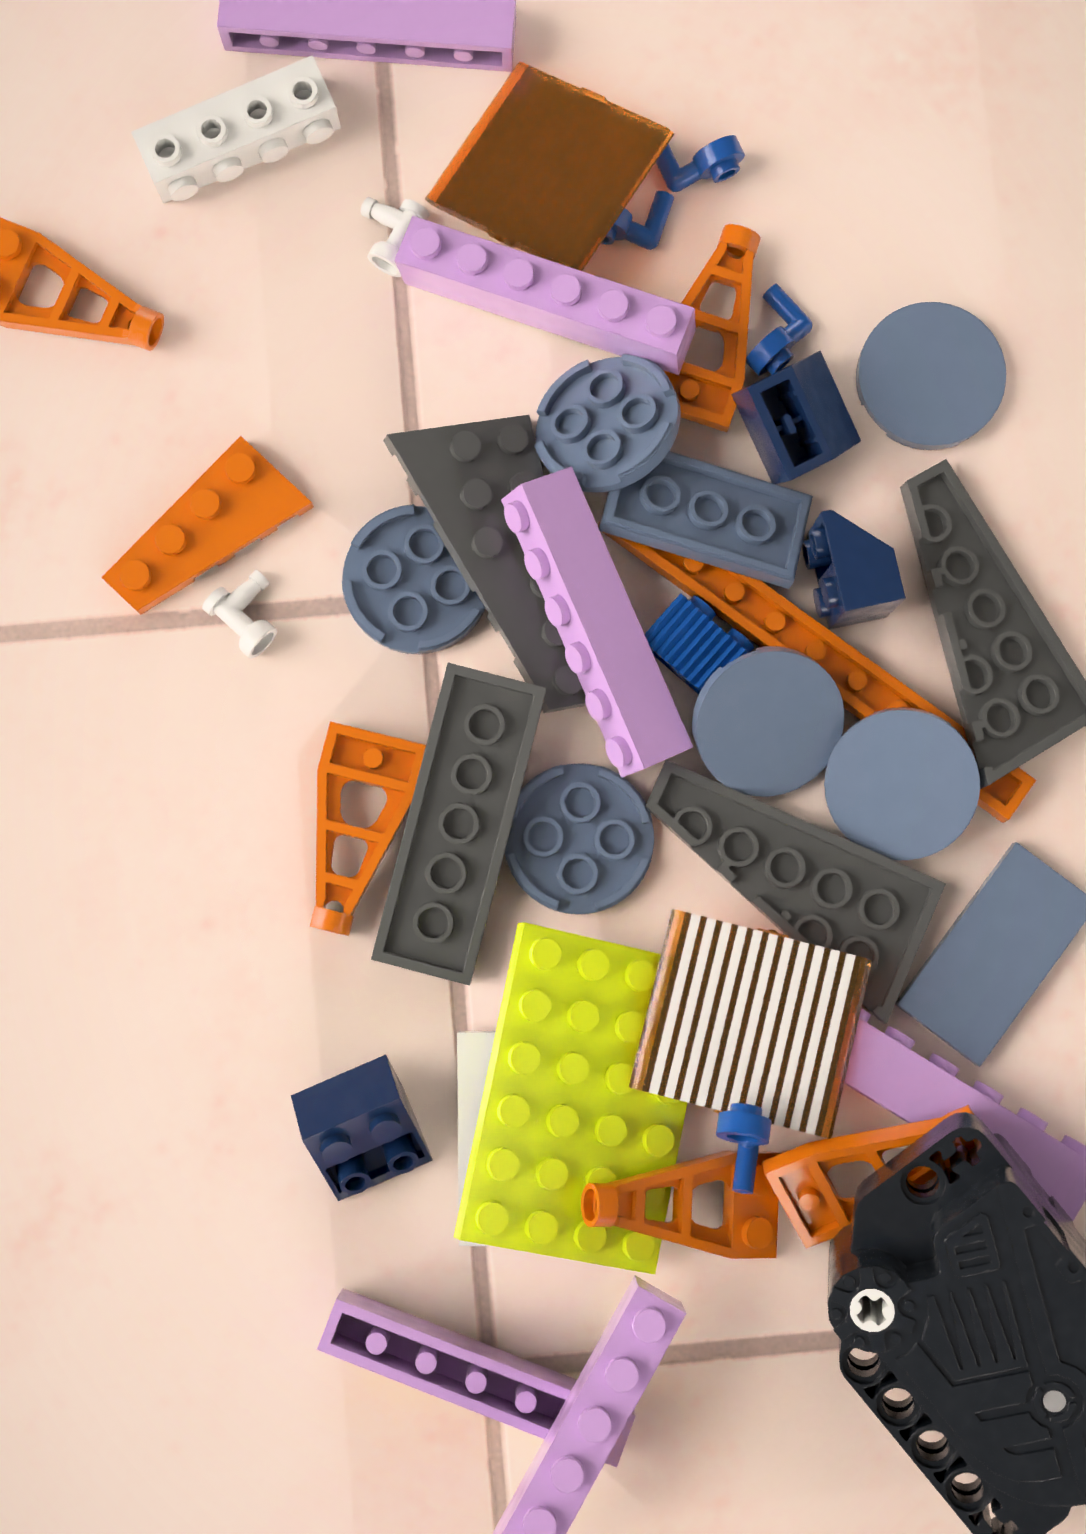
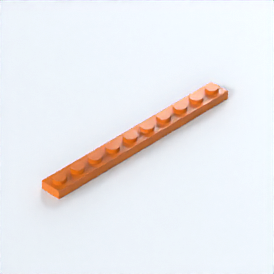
(775, 621)

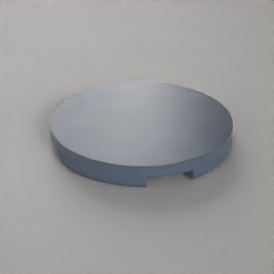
(931, 375)
(608, 422)
(407, 584)
(768, 721)
(902, 783)
(580, 839)

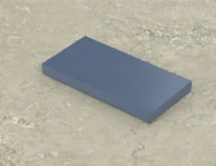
(713, 518)
(995, 954)

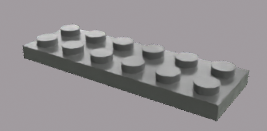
(459, 823)

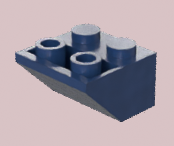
(796, 418)
(853, 572)
(360, 1128)

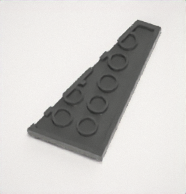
(461, 480)
(1002, 654)
(804, 877)

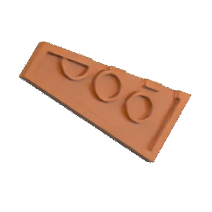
(216, 517)

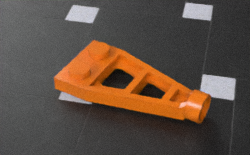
(23, 250)
(706, 393)
(370, 760)
(806, 1190)
(748, 1219)

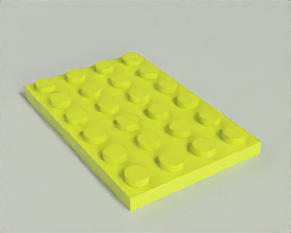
(563, 1106)

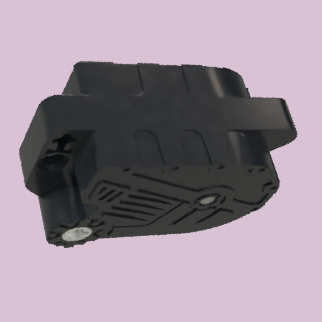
(977, 1315)

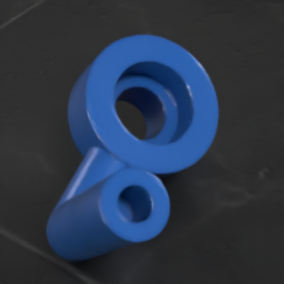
(715, 161)
(647, 235)
(774, 350)
(749, 1129)

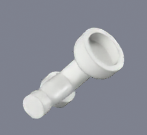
(384, 253)
(229, 607)

